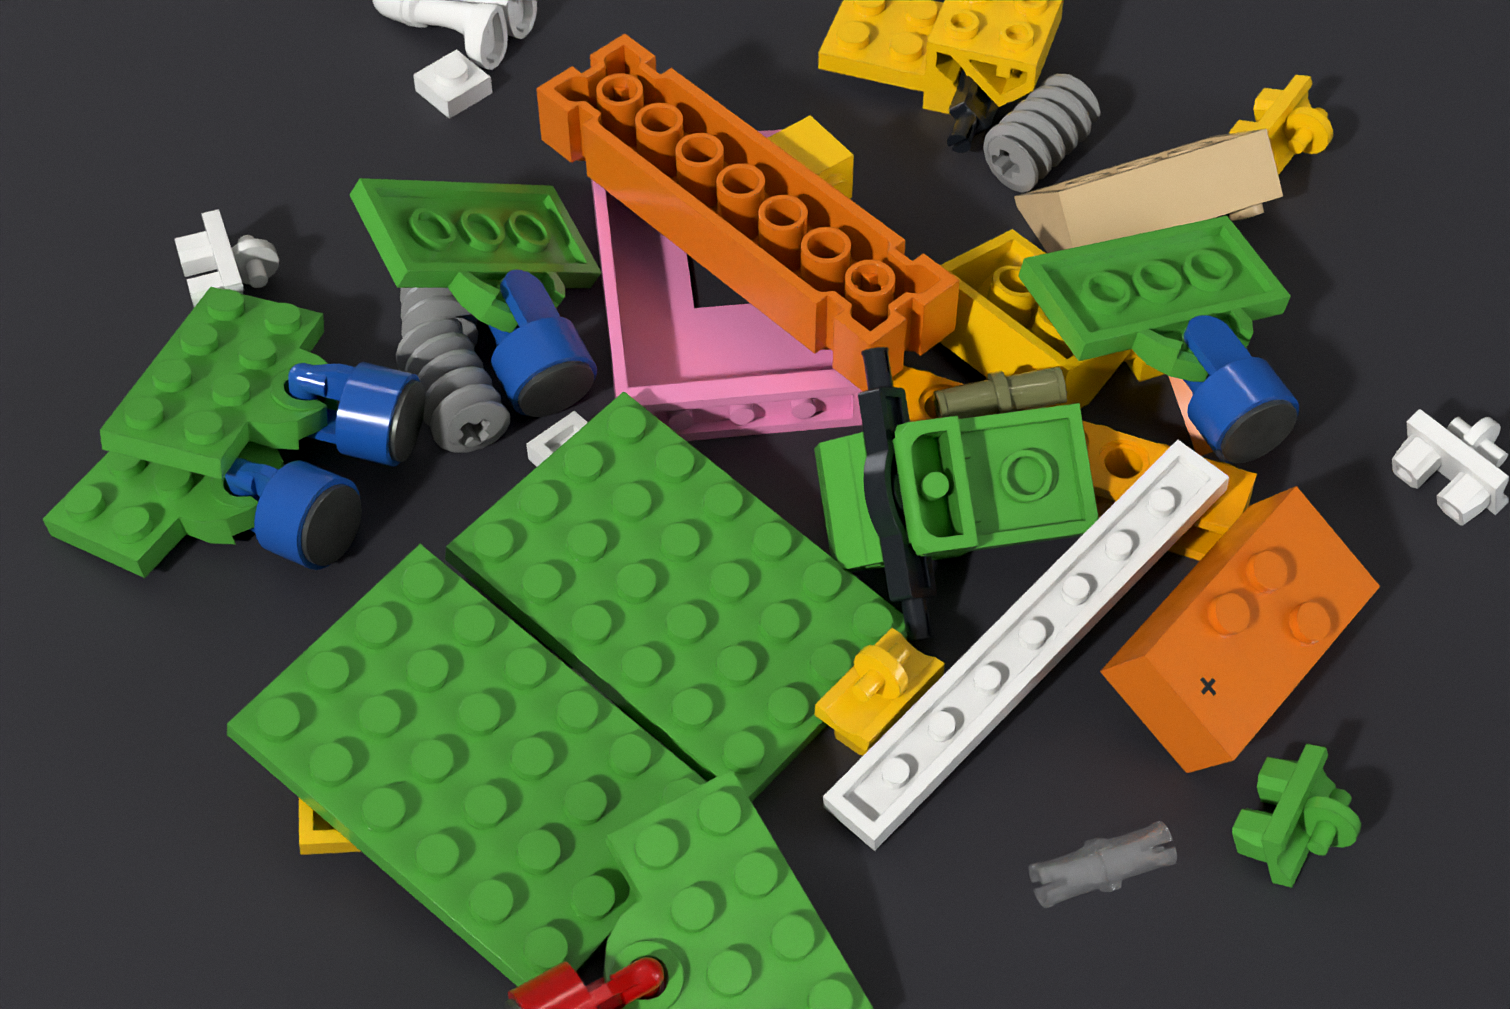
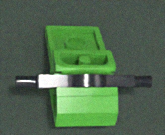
(947, 487)

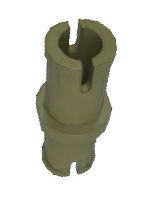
(1002, 394)

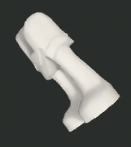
(480, 21)

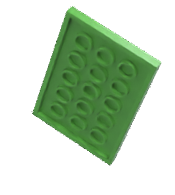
(675, 593)
(466, 766)

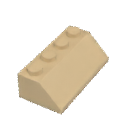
(1157, 192)

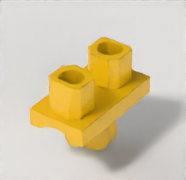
(1289, 121)
(877, 691)

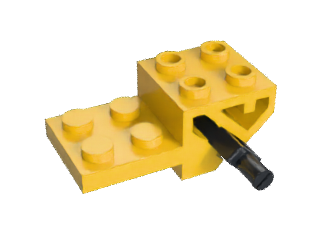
(956, 52)

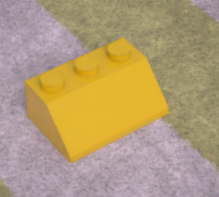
(1005, 327)

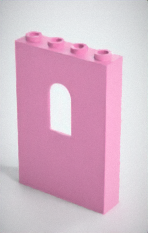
(705, 366)

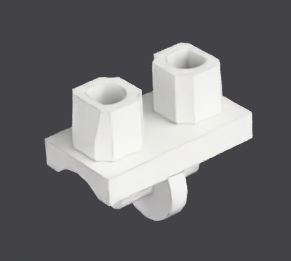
(247, 262)
(1463, 456)

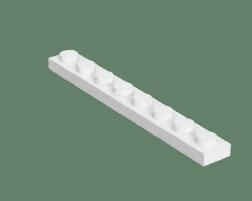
(1024, 645)

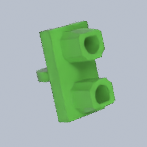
(1307, 815)

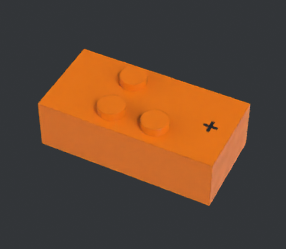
(1240, 631)

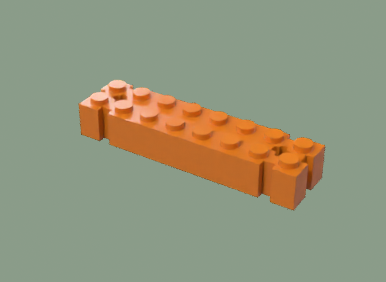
(747, 210)

